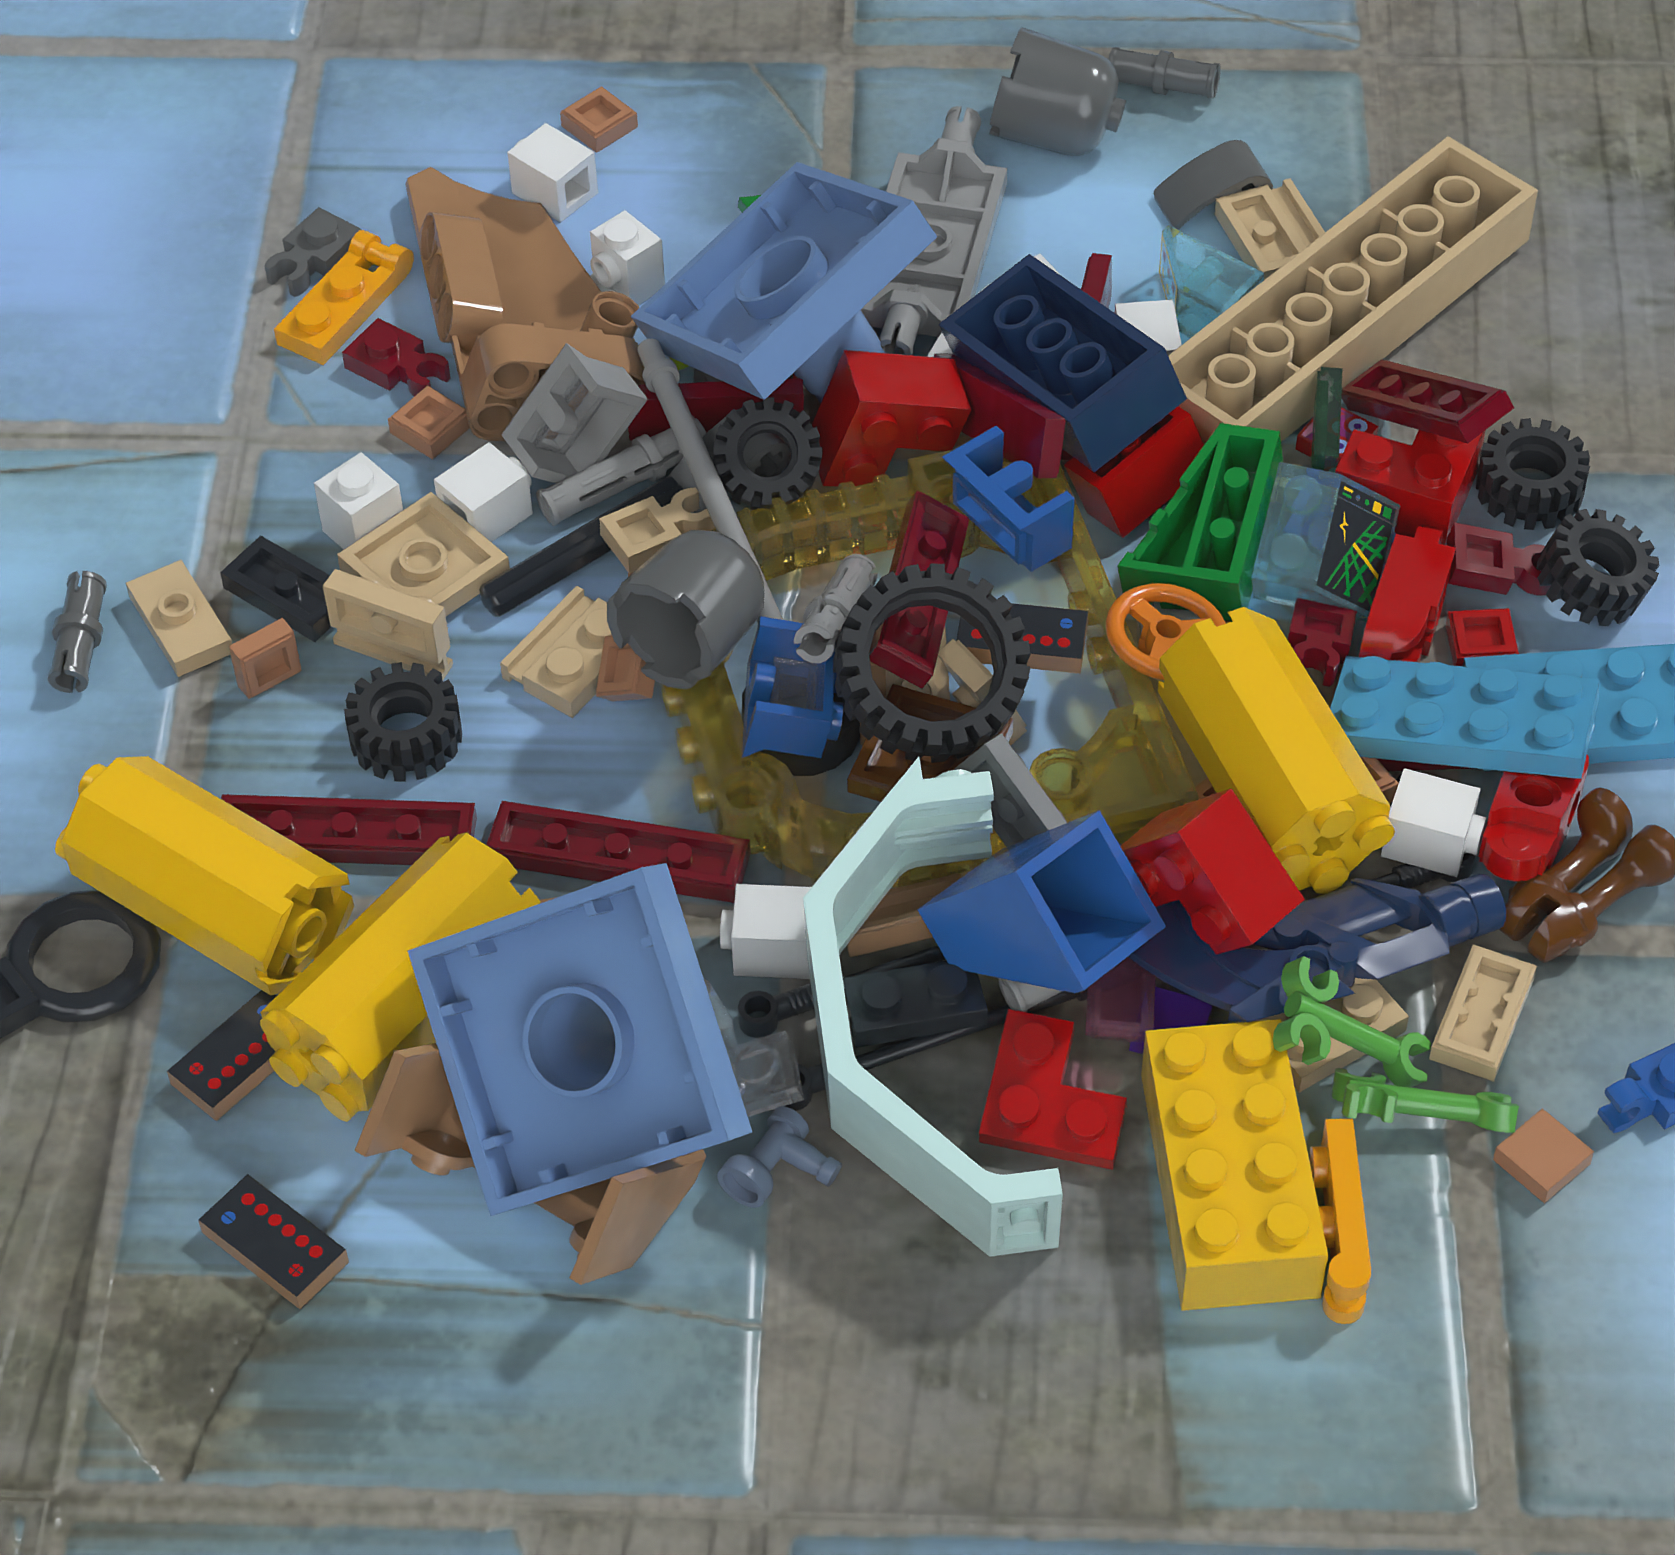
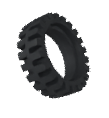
(949, 593)

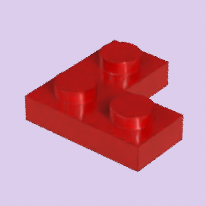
(1034, 1110)

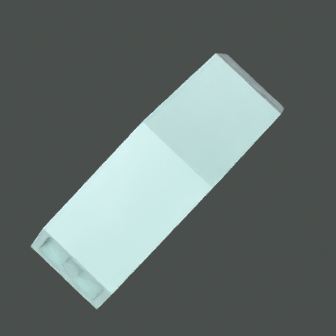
(911, 828)

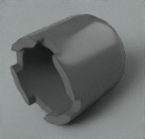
(1056, 96)
(687, 606)

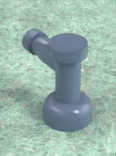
(749, 1176)

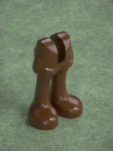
(1572, 920)

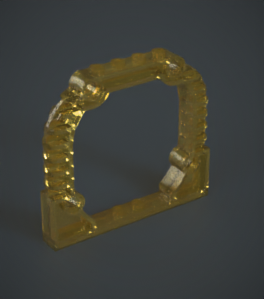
(1124, 770)

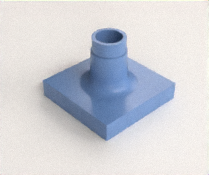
(787, 283)
(579, 1039)

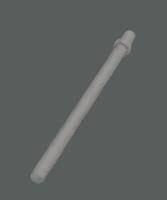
(662, 378)

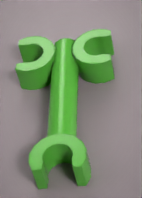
(1318, 1022)
(1375, 1097)

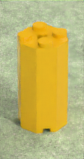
(1276, 745)
(204, 871)
(361, 994)

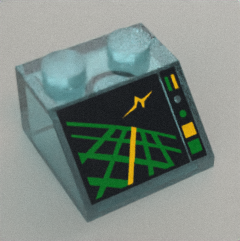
(1323, 540)

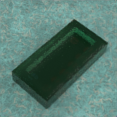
(1326, 419)

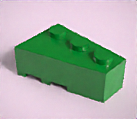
(1212, 522)

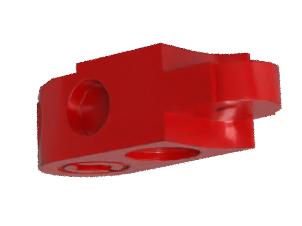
(1409, 597)
(1529, 823)

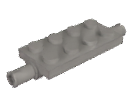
(961, 206)

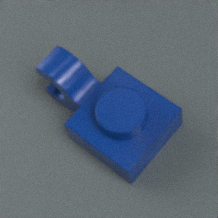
(1643, 1092)

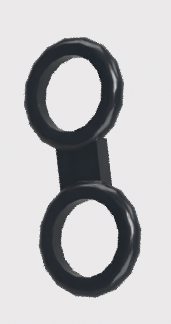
(26, 997)

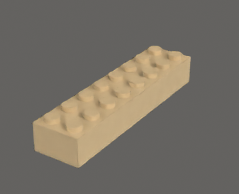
(1355, 291)

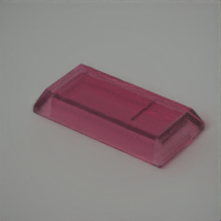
(1121, 1004)

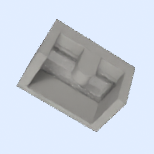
(573, 416)

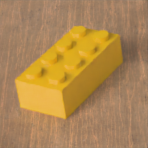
(1232, 1166)

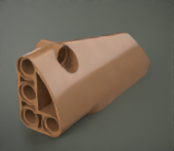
(509, 296)

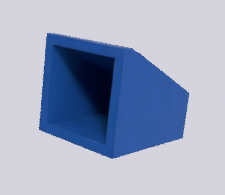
(1046, 909)

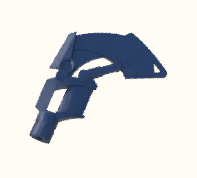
(1326, 933)

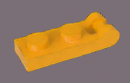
(344, 298)
(1343, 1221)

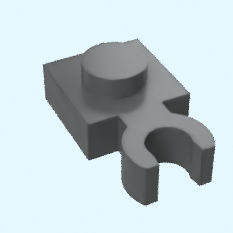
(310, 249)

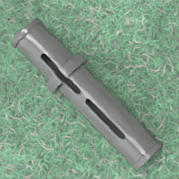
(643, 460)
(828, 611)

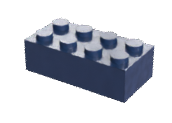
(1069, 357)

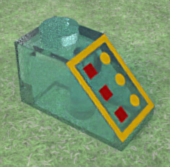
(1201, 279)

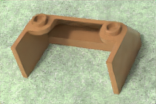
(609, 1218)

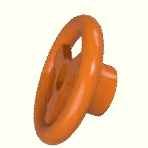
(1158, 630)

